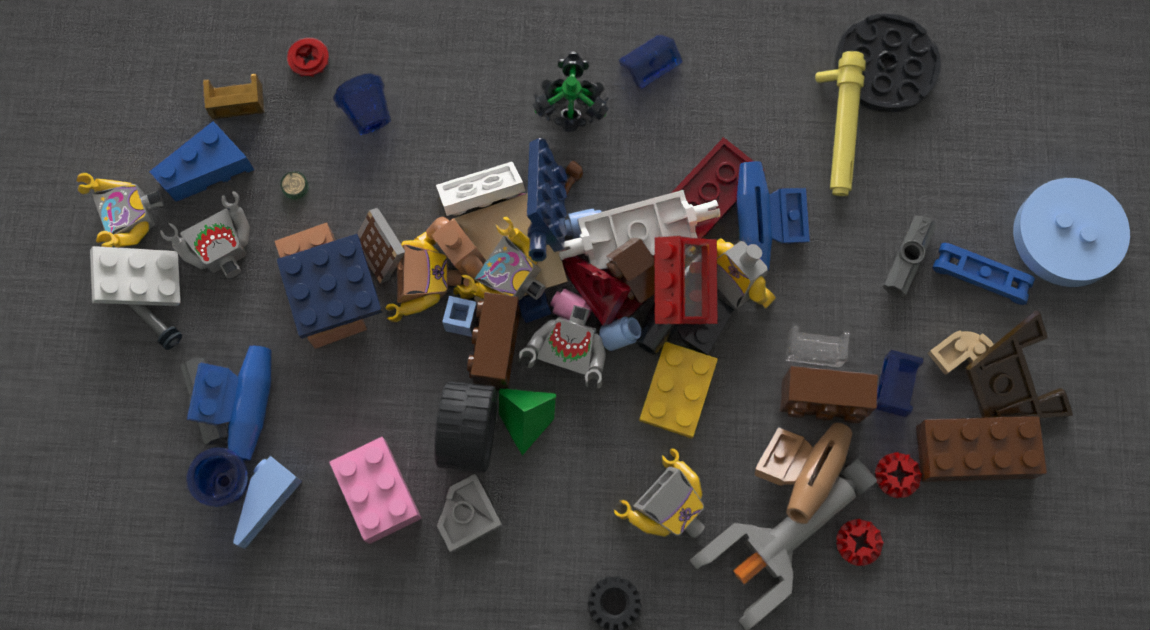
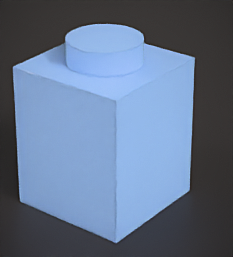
(460, 316)

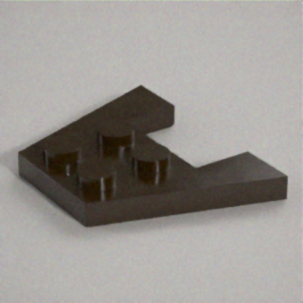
(1004, 380)

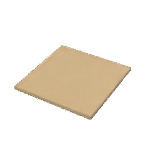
(482, 231)

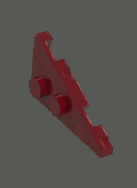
(599, 290)

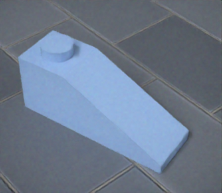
(265, 495)

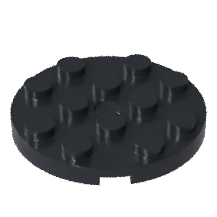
(908, 46)

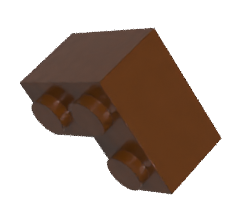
(635, 267)

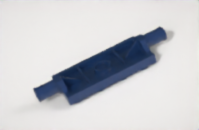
(545, 201)

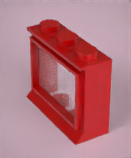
(685, 280)

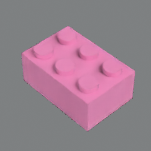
(375, 490)

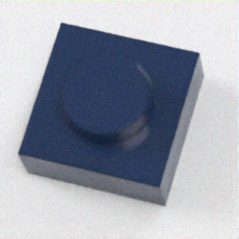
(534, 309)

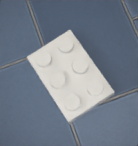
(480, 189)
(134, 276)

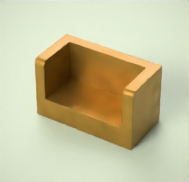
(234, 100)

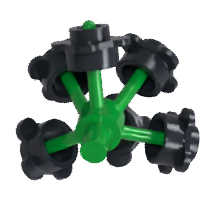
(571, 89)

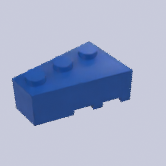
(200, 163)

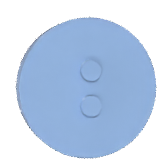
(1071, 232)

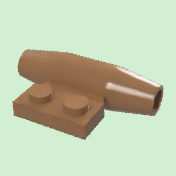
(810, 469)

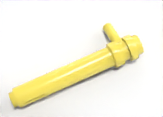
(850, 82)

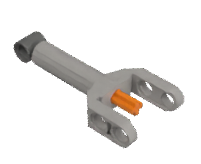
(775, 546)

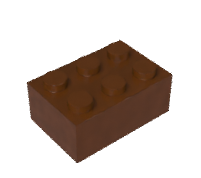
(494, 340)
(828, 394)

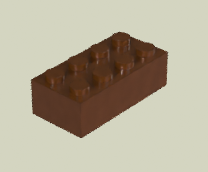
(980, 449)

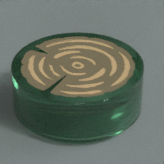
(294, 185)

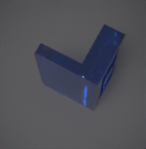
(652, 60)

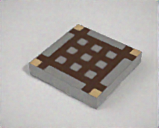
(380, 245)

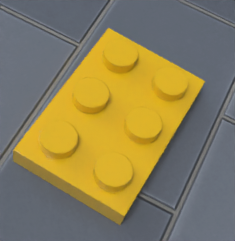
(678, 390)

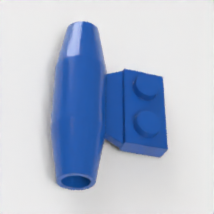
(768, 216)
(239, 400)

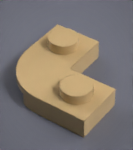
(959, 348)

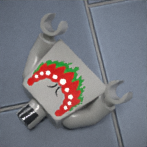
(215, 241)
(569, 345)

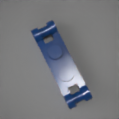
(984, 273)

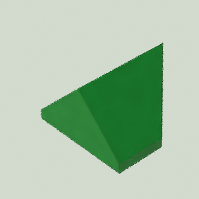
(526, 415)

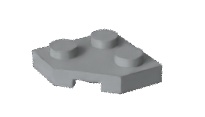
(466, 514)

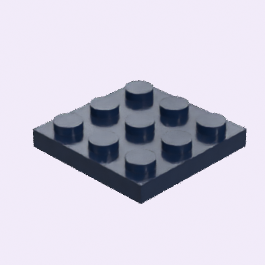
(329, 286)

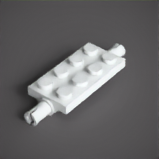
(645, 220)

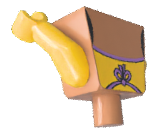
(421, 279)

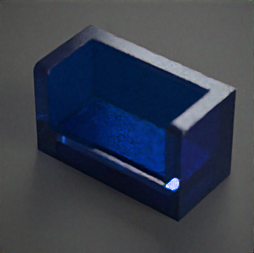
(897, 383)

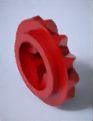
(303, 48)
(890, 484)
(846, 544)

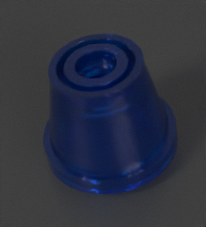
(364, 102)
(206, 475)

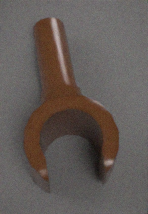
(575, 172)

